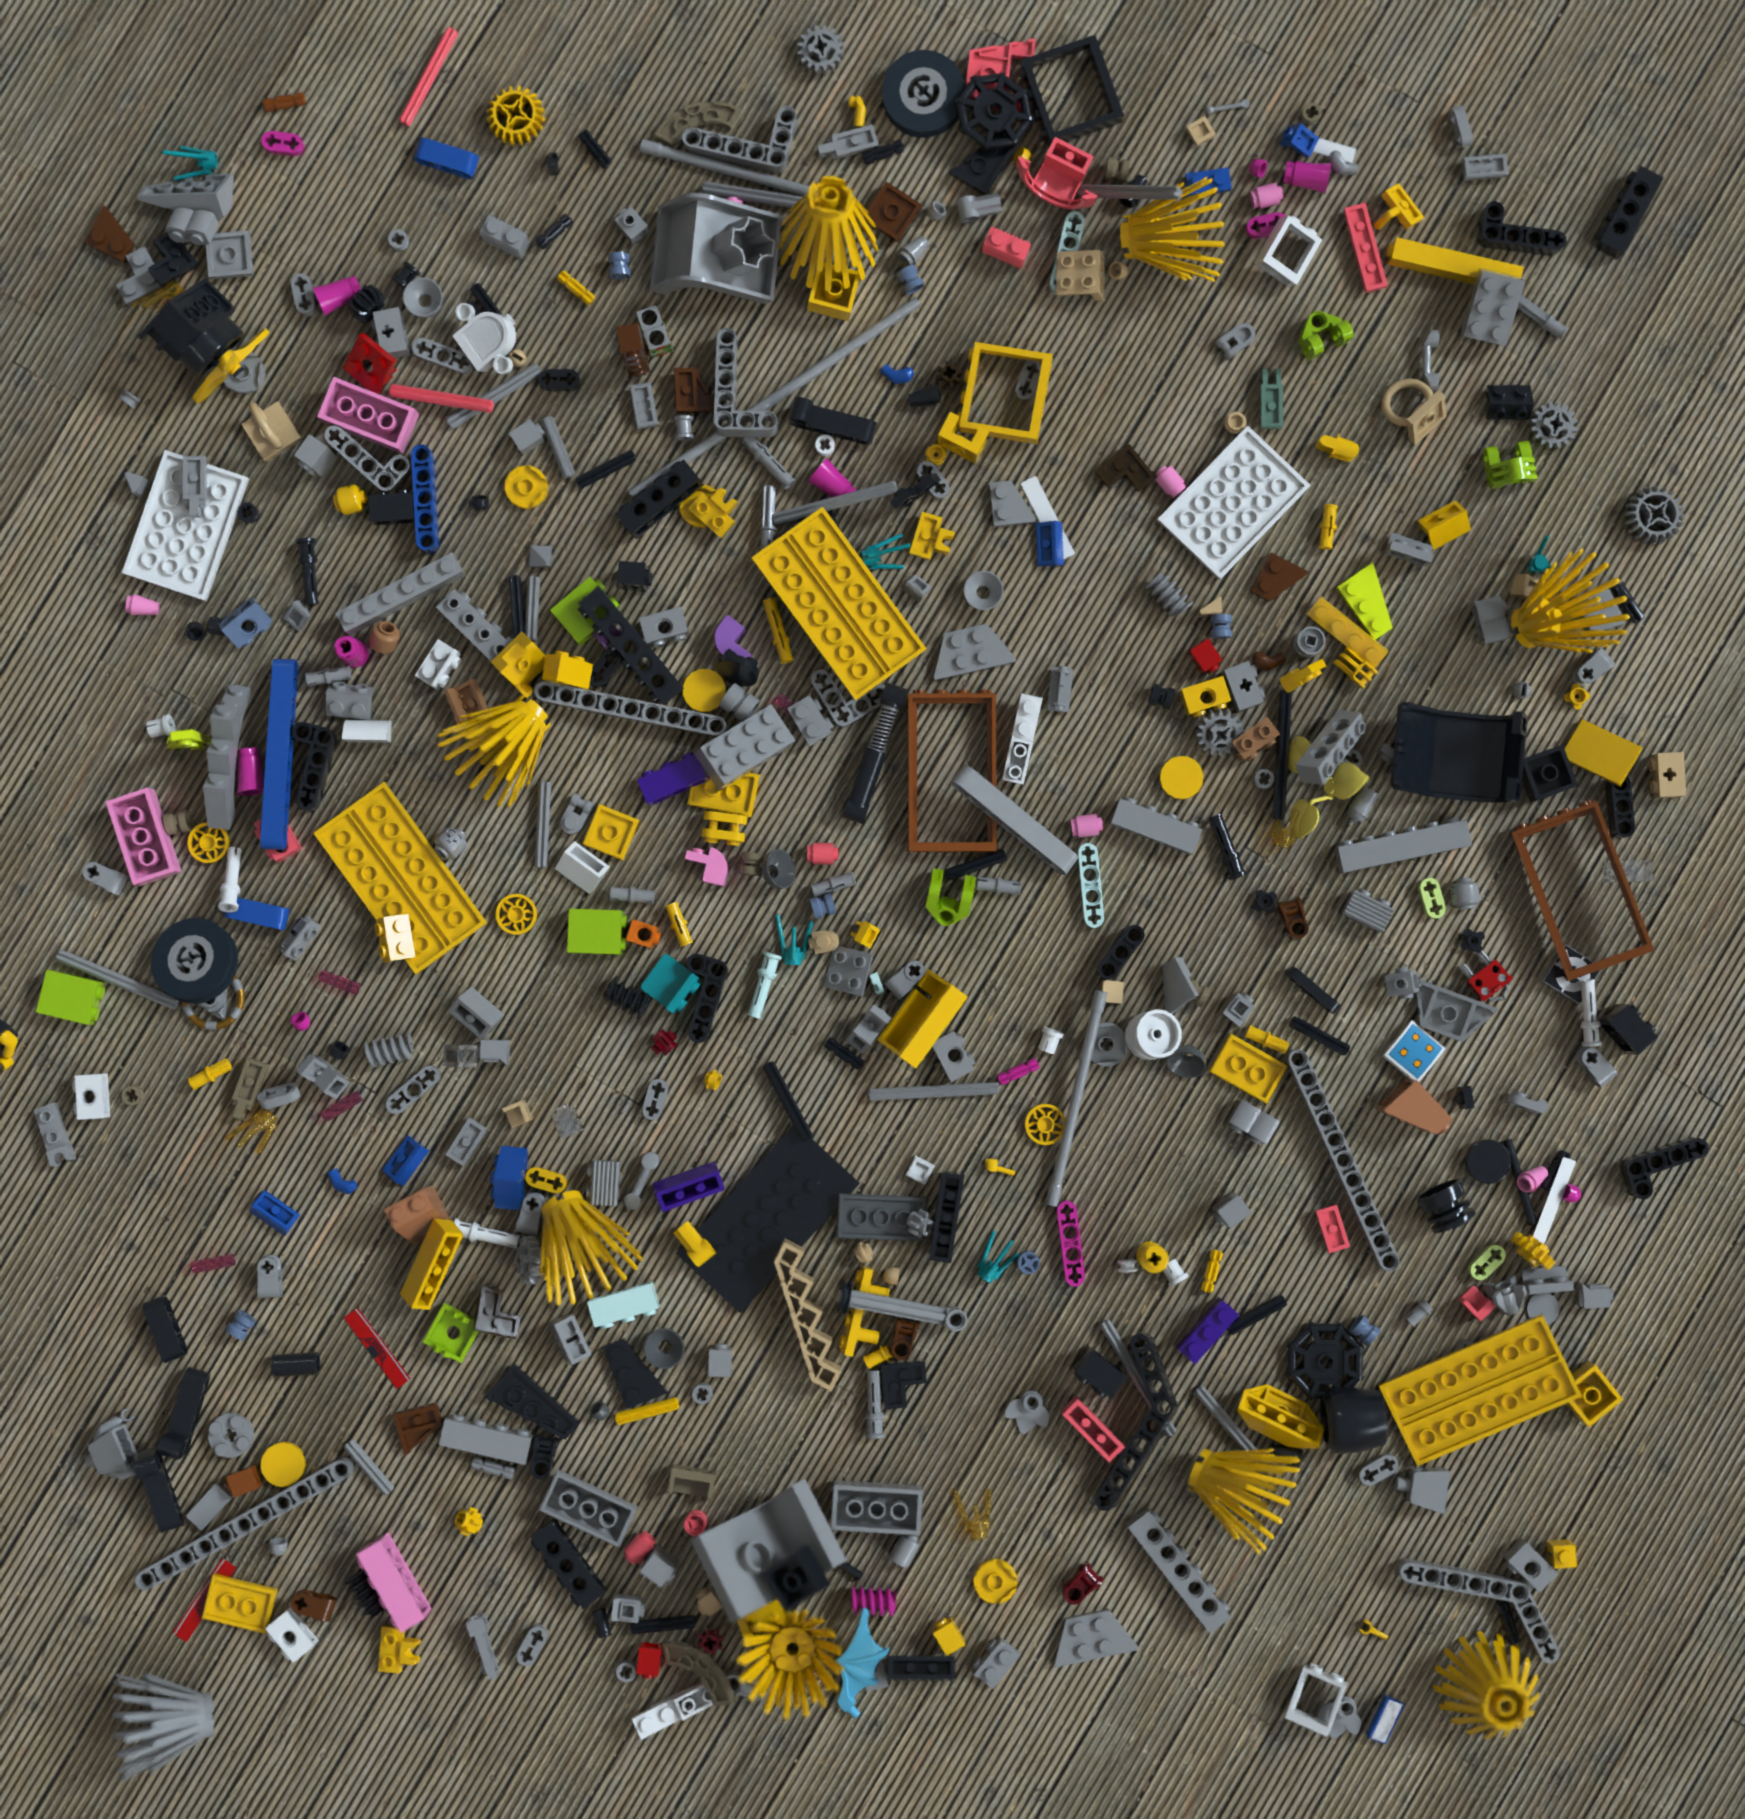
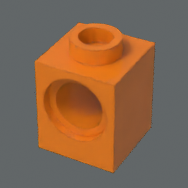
(636, 927)

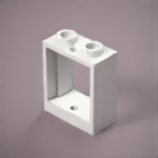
(1273, 266)
(1310, 1721)

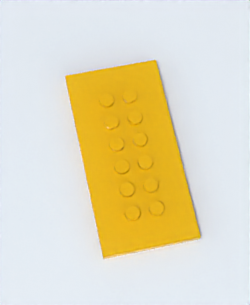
(838, 603)
(400, 874)
(1480, 1390)

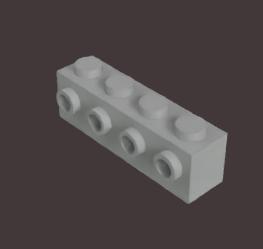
(472, 624)

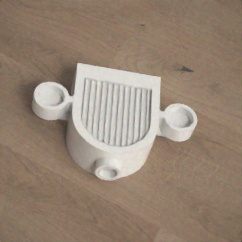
(486, 338)

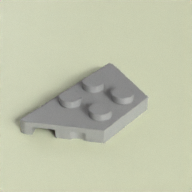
(971, 651)
(1450, 1012)
(1092, 1637)

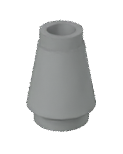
(913, 251)

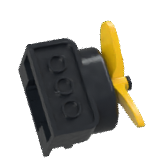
(200, 334)

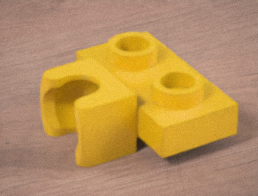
(714, 511)
(930, 537)
(1299, 677)
(396, 1650)

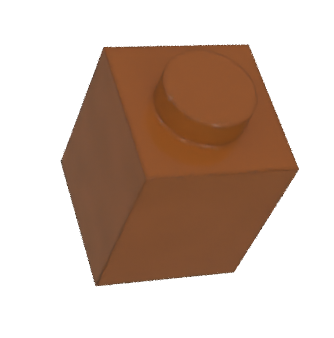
(244, 1480)

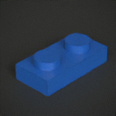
(1220, 180)

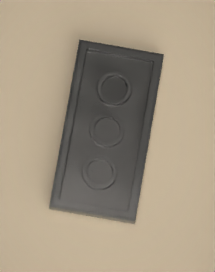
(876, 1216)

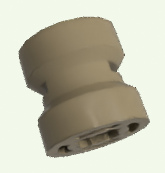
(1112, 169)
(177, 822)
(754, 859)
(1203, 992)

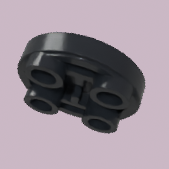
(738, 669)
(1487, 1161)

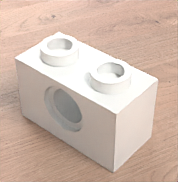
(100, 1105)
(293, 1623)

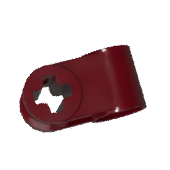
(1082, 1583)

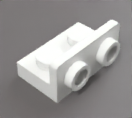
(438, 665)

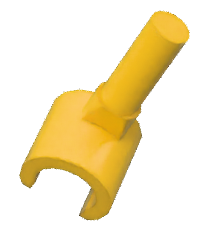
(992, 1165)
(1372, 1630)

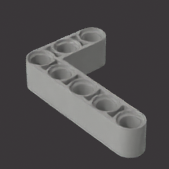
(746, 147)
(728, 392)

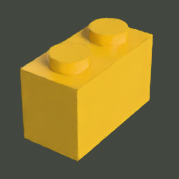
(567, 671)

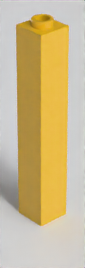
(1443, 261)

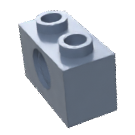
(251, 611)

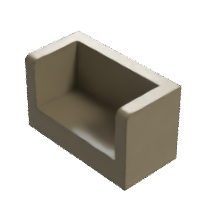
(692, 1481)

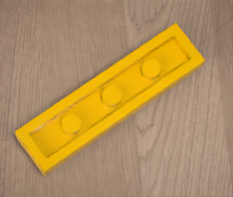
(1347, 632)

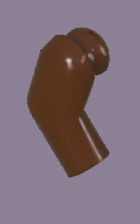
(1266, 662)

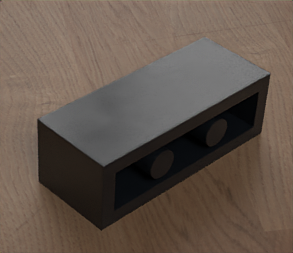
(921, 1668)

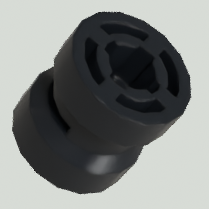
(1166, 696)

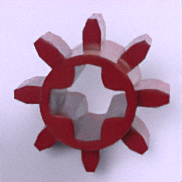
(663, 1042)
(714, 1636)

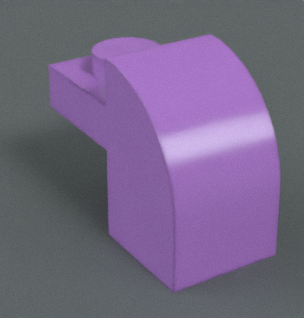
(728, 634)

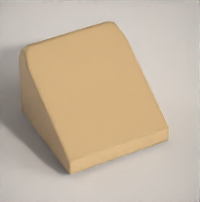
(1523, 585)
(1211, 609)
(1114, 991)

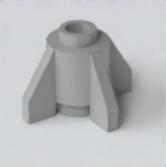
(1506, 1295)

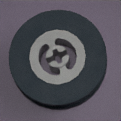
(932, 73)
(182, 943)

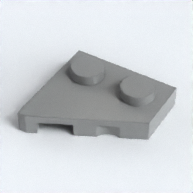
(1008, 505)

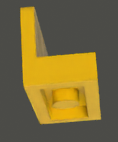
(1445, 524)

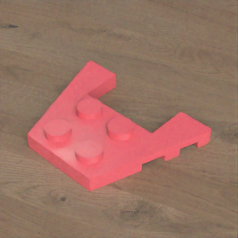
(996, 60)

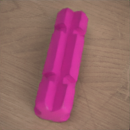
(1018, 1071)

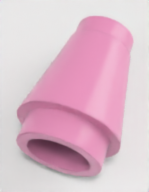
(141, 606)
(1531, 1179)

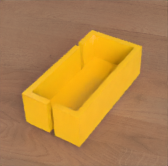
(922, 1020)

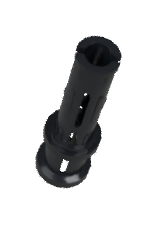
(308, 561)
(1231, 857)

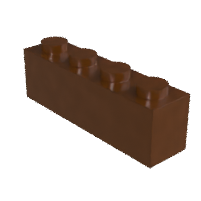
(633, 349)

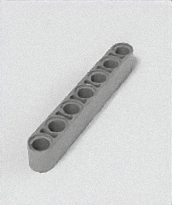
(1014, 820)

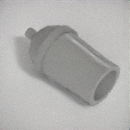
(1362, 805)

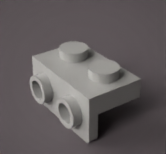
(349, 700)
(810, 720)

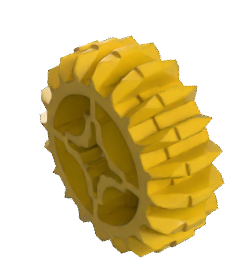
(520, 99)

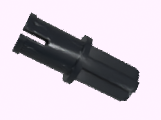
(1630, 605)

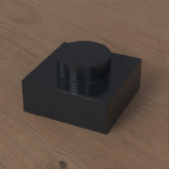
(1465, 1097)

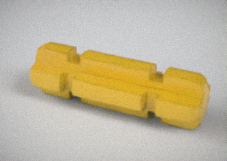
(575, 287)
(1211, 1271)

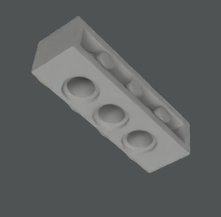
(1330, 747)

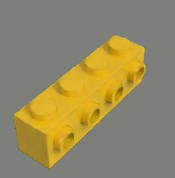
(431, 1264)

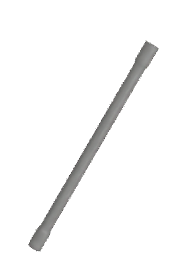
(659, 150)
(1055, 1186)

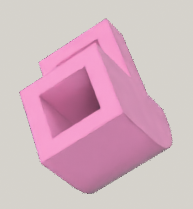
(716, 865)

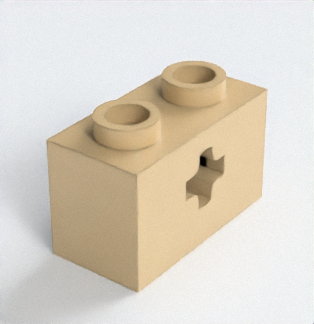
(1670, 764)

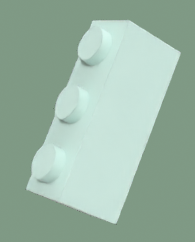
(623, 1305)

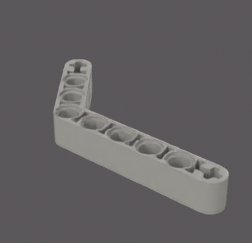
(1483, 1588)

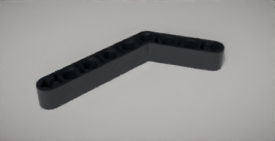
(1144, 1430)

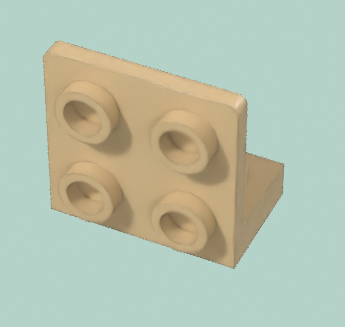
(1081, 273)

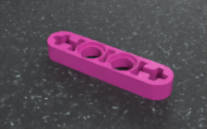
(1067, 1243)

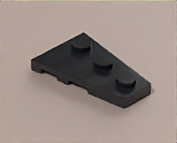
(983, 167)
(632, 1376)

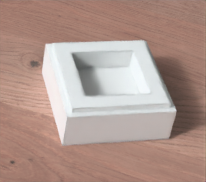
(920, 1170)

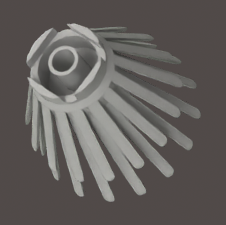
(173, 1728)

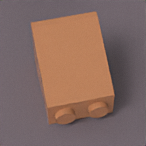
(1415, 1107)
(415, 1214)

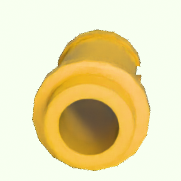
(878, 1356)

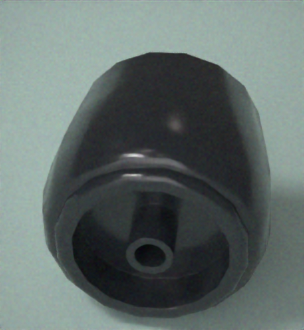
(1353, 1419)

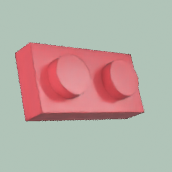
(1332, 1228)

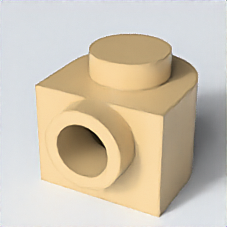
(823, 941)
(708, 1601)

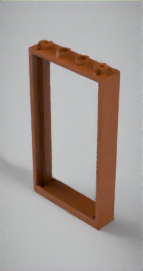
(943, 697)
(1563, 816)

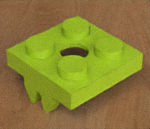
(442, 1343)

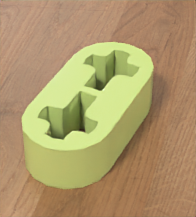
(1436, 896)
(1490, 1265)

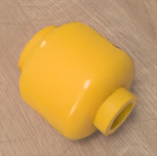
(350, 499)

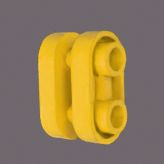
(732, 837)

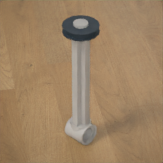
(898, 1307)

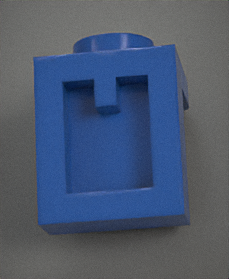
(1299, 139)

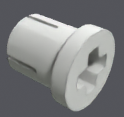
(161, 726)
(1050, 1040)
(1174, 1273)

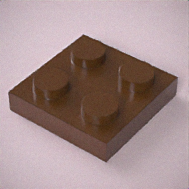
(893, 211)

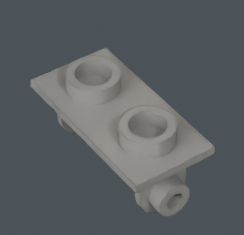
(1060, 689)
(295, 946)

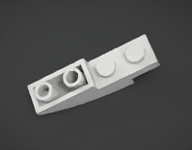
(1022, 738)
(672, 1709)

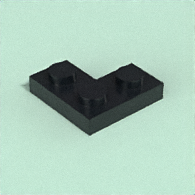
(176, 261)
(908, 496)
(895, 1378)

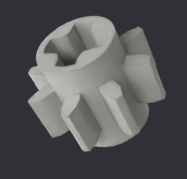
(920, 1223)

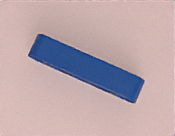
(425, 488)

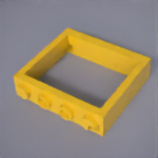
(970, 377)

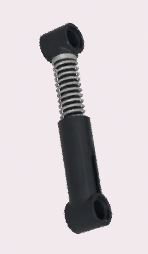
(874, 756)

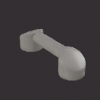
(1429, 378)
(649, 1162)

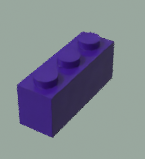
(672, 779)
(688, 1186)
(1207, 1330)

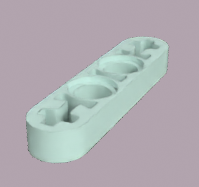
(1067, 226)
(1090, 885)

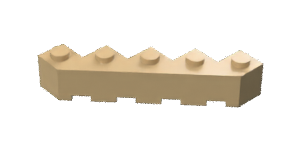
(805, 1315)

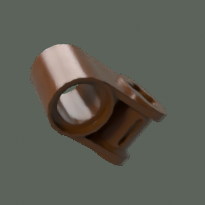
(1293, 916)
(904, 1336)
(317, 1605)

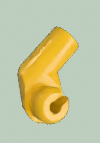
(860, 110)

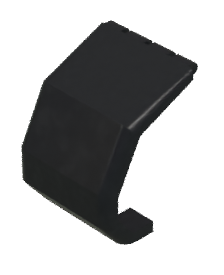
(1459, 754)

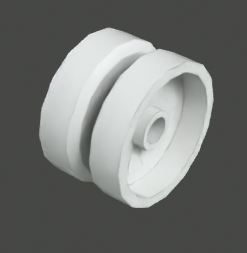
(1153, 1034)

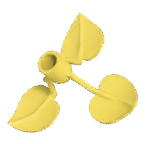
(1346, 782)

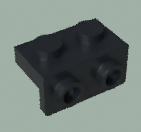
(1509, 402)

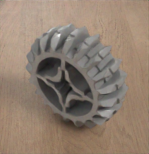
(1668, 523)

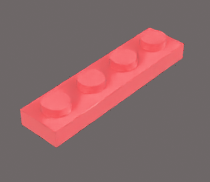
(1365, 247)

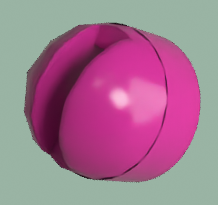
(1258, 167)
(300, 1021)
(1571, 1193)

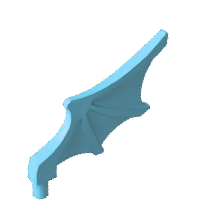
(859, 1665)

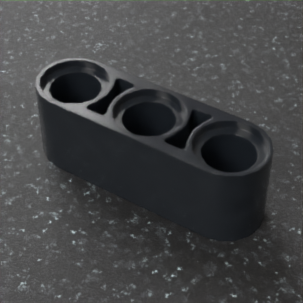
(1616, 817)
(1130, 947)
(165, 1329)

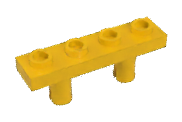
(853, 1320)

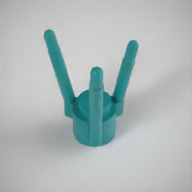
(205, 159)
(872, 555)
(1539, 563)
(793, 955)
(991, 1270)

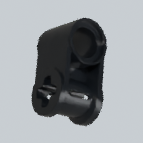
(543, 1454)

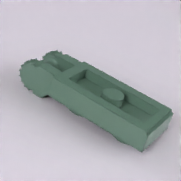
(1271, 401)

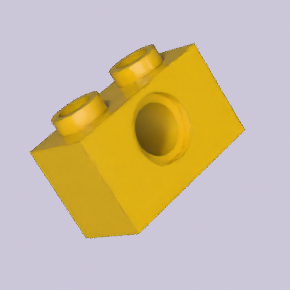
(1215, 688)

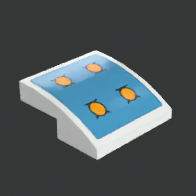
(1414, 1051)

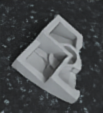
(1177, 985)

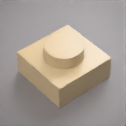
(1200, 131)

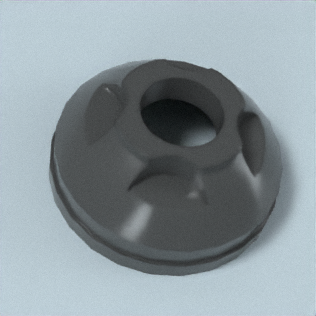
(783, 869)
(1184, 1065)
(658, 1358)

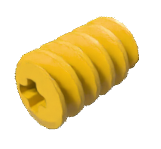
(1159, 1261)

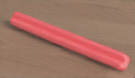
(428, 76)
(441, 398)

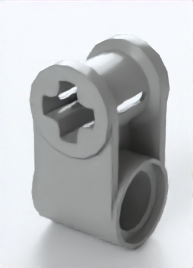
(1594, 666)
(108, 878)
(902, 981)
(1598, 1068)
(529, 1217)
(269, 1281)

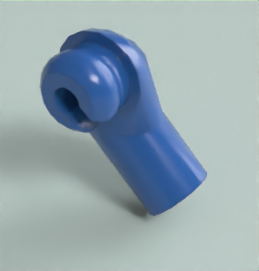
(898, 376)
(341, 1185)

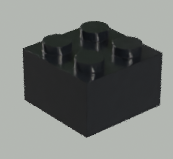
(1547, 774)
(1628, 1028)
(1098, 1371)
(796, 1578)

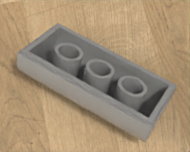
(588, 1508)

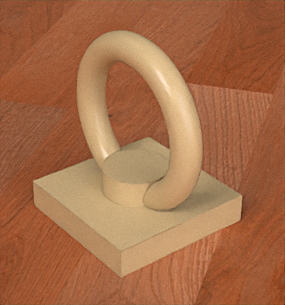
(1424, 416)
(270, 430)

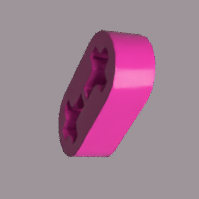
(283, 138)
(1263, 220)

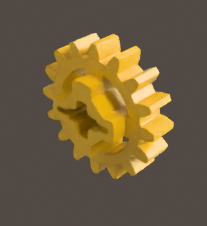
(1532, 1250)

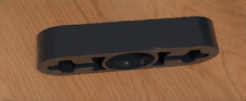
(1313, 990)

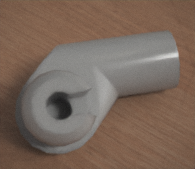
(1340, 166)

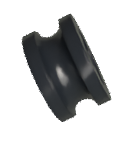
(254, 510)

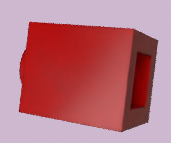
(1205, 657)
(649, 1659)

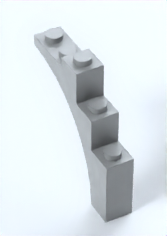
(222, 755)

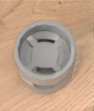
(1308, 642)
(739, 703)

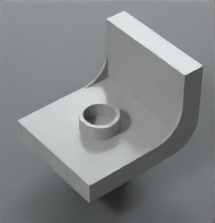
(716, 247)
(758, 1539)

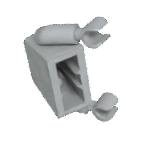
(113, 1448)

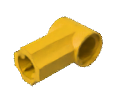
(697, 1247)

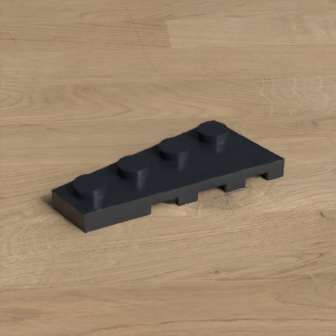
(528, 1399)

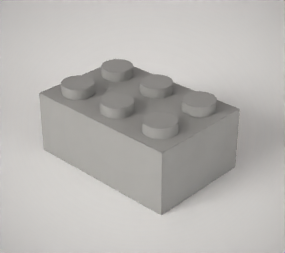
(1492, 306)

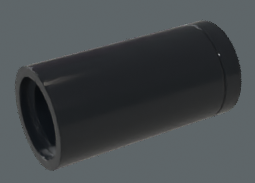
(295, 1364)

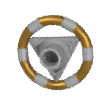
(218, 1007)

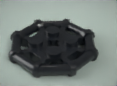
(985, 119)
(1319, 1349)

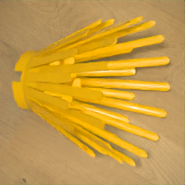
(829, 210)
(1149, 235)
(1547, 622)
(509, 730)
(576, 1222)
(1224, 1478)
(791, 1665)
(1488, 1687)

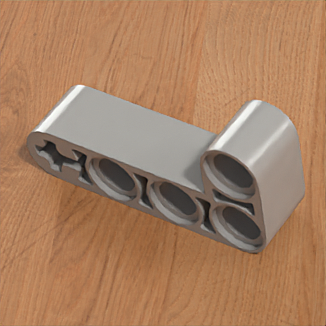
(363, 455)

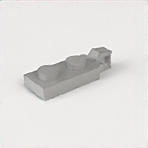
(849, 143)
(195, 484)

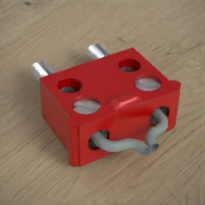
(1488, 980)

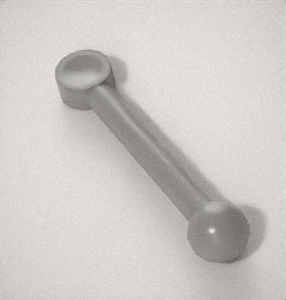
(1244, 105)

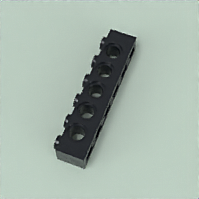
(670, 685)

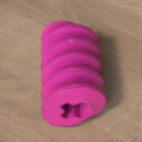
(873, 1601)

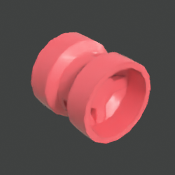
(695, 1526)

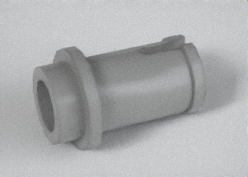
(1418, 1313)

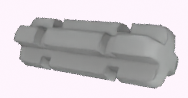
(492, 1467)

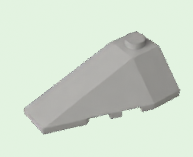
(212, 194)

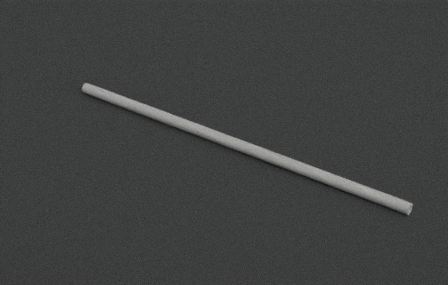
(790, 387)

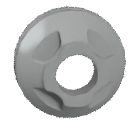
(418, 288)
(983, 579)

